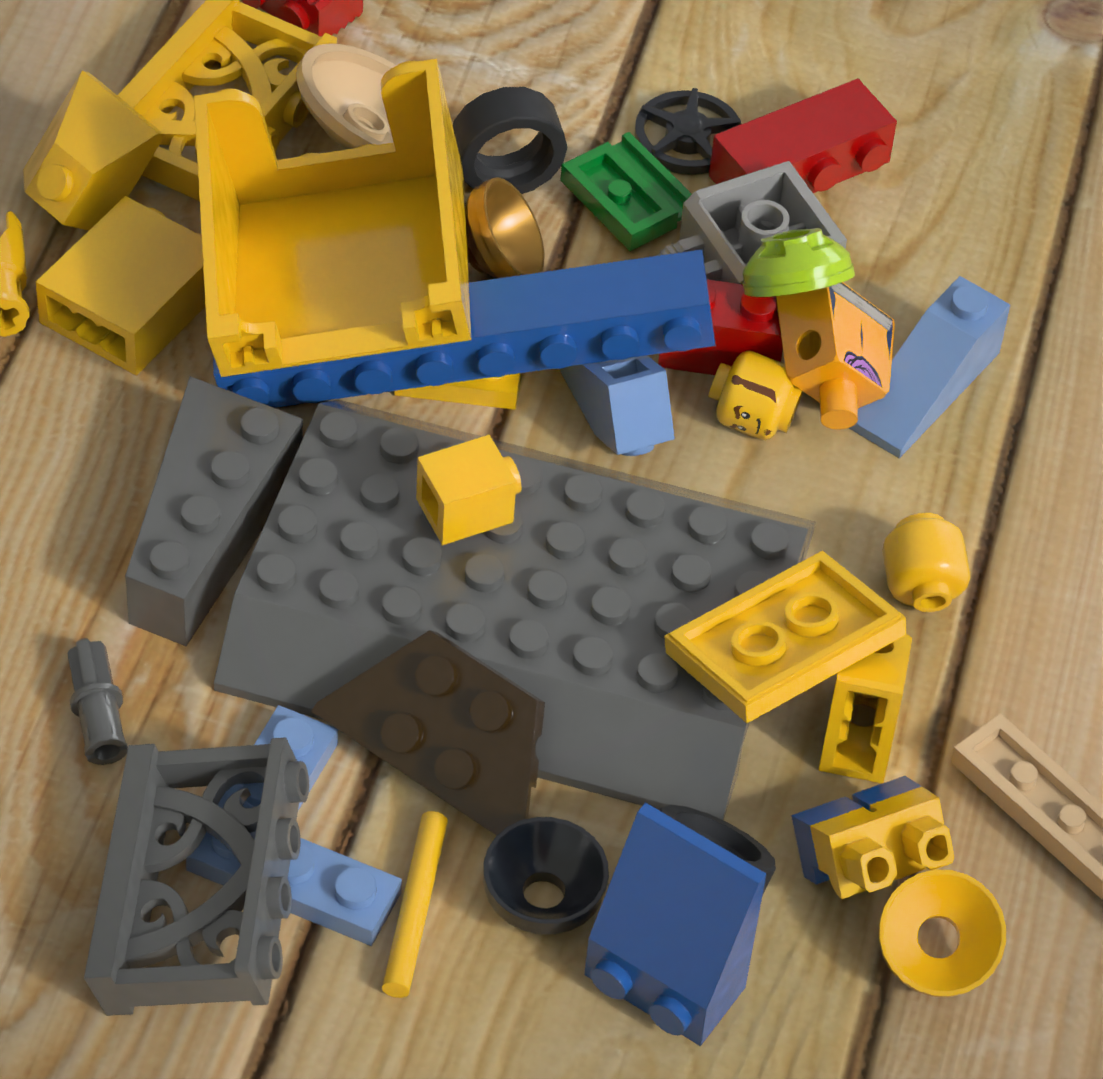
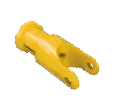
(13, 278)

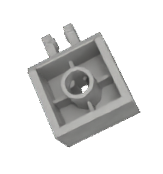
(740, 212)

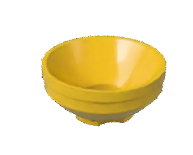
(963, 904)

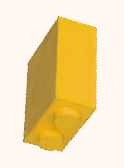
(125, 286)

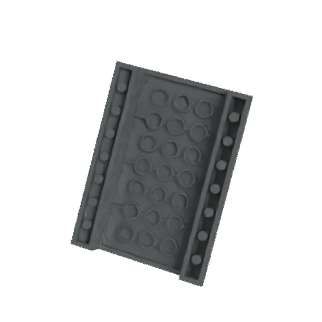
(555, 601)

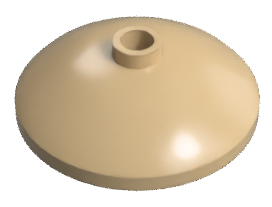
(345, 93)

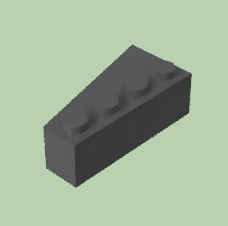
(206, 506)

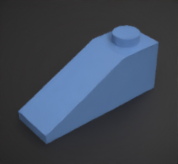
(935, 365)
(624, 402)

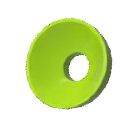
(796, 264)

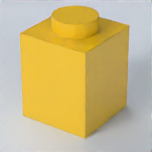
(467, 489)

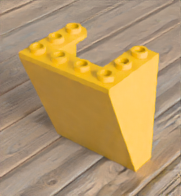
(335, 245)

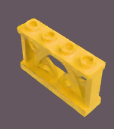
(208, 36)

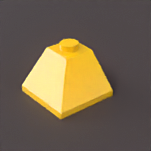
(89, 155)

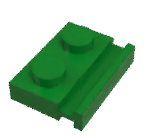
(627, 190)

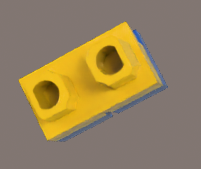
(873, 837)

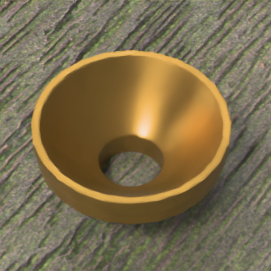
(502, 231)

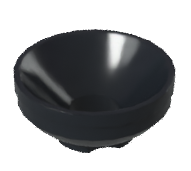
(546, 852)

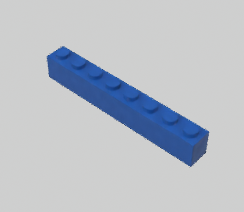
(521, 328)

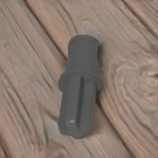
(96, 702)

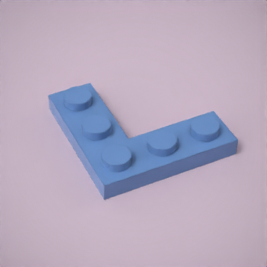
(322, 882)

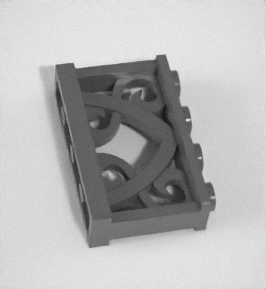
(145, 810)

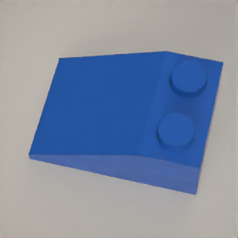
(676, 926)

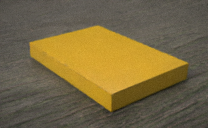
(785, 636)

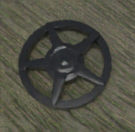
(686, 129)

